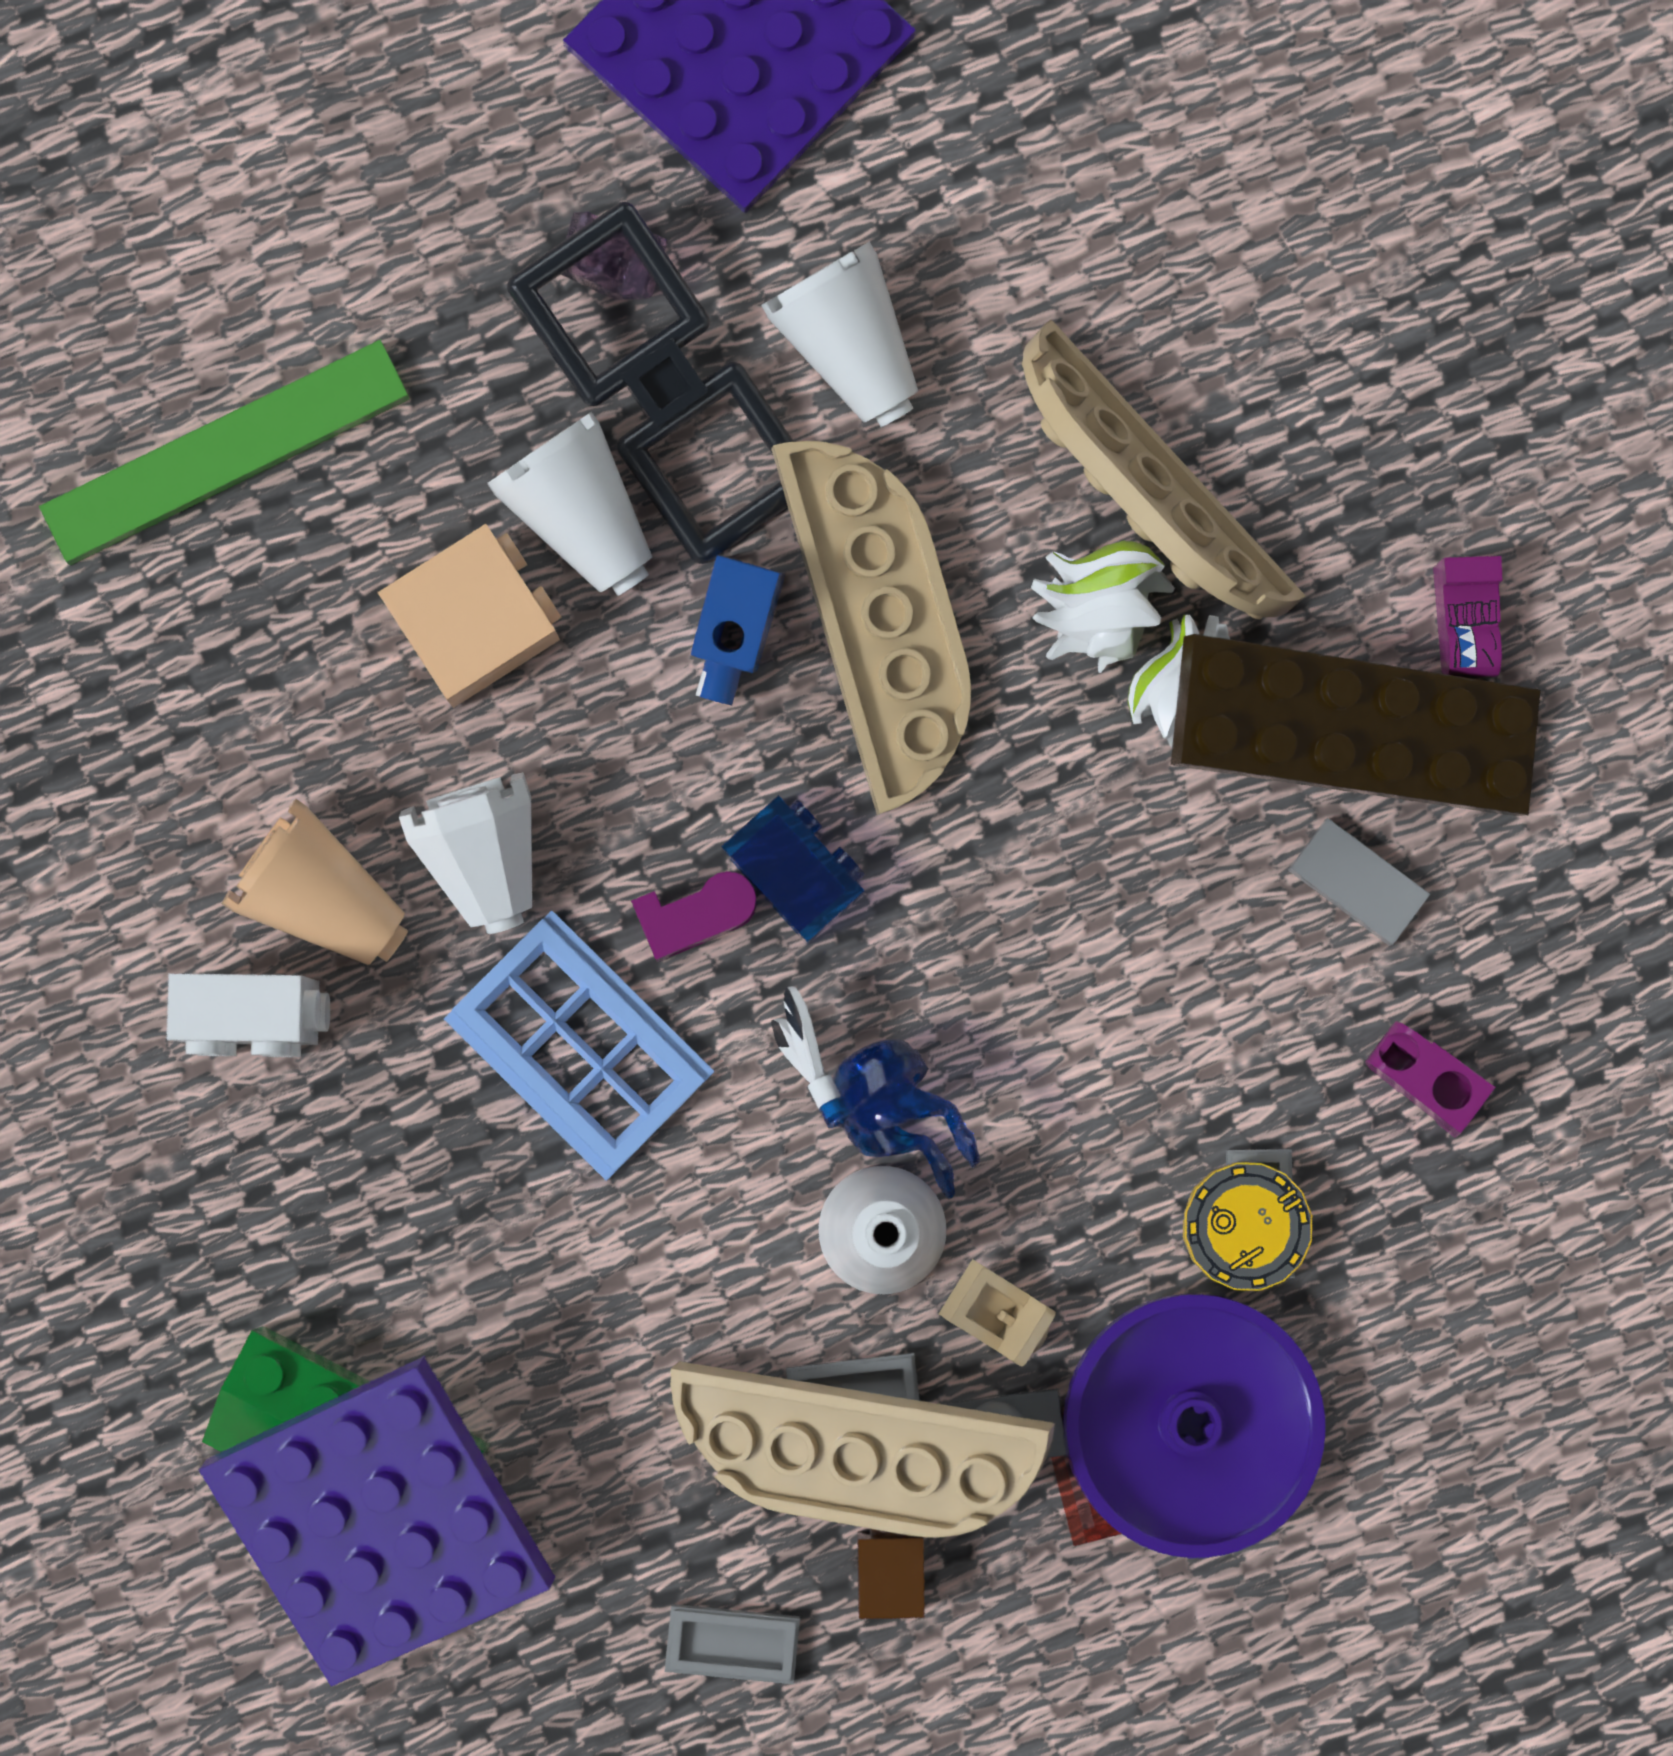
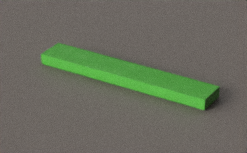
(224, 452)

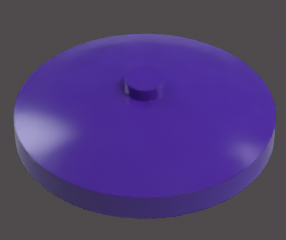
(1194, 1425)

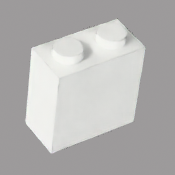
(260, 1010)

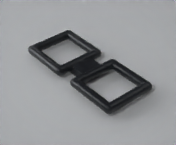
(654, 375)

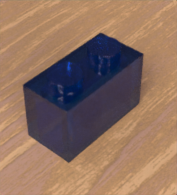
(794, 867)

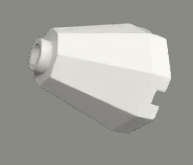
(479, 850)

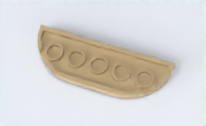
(1150, 481)
(880, 614)
(857, 1452)

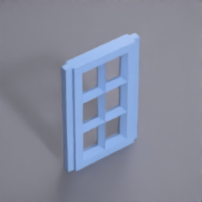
(537, 1086)

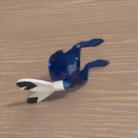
(873, 1094)

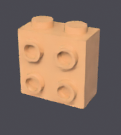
(472, 614)

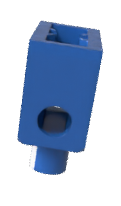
(740, 595)

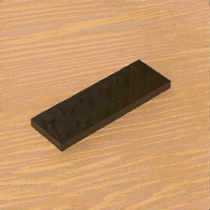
(1354, 726)

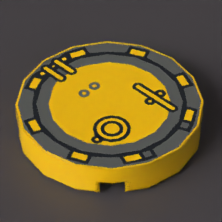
(1247, 1226)

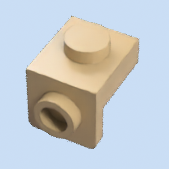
(998, 1313)

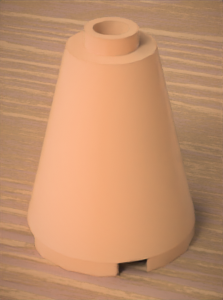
(317, 891)

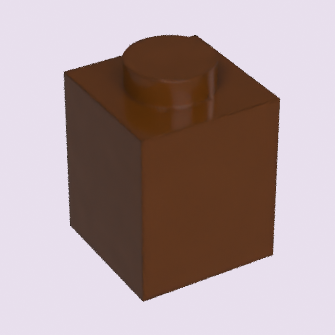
(890, 1575)

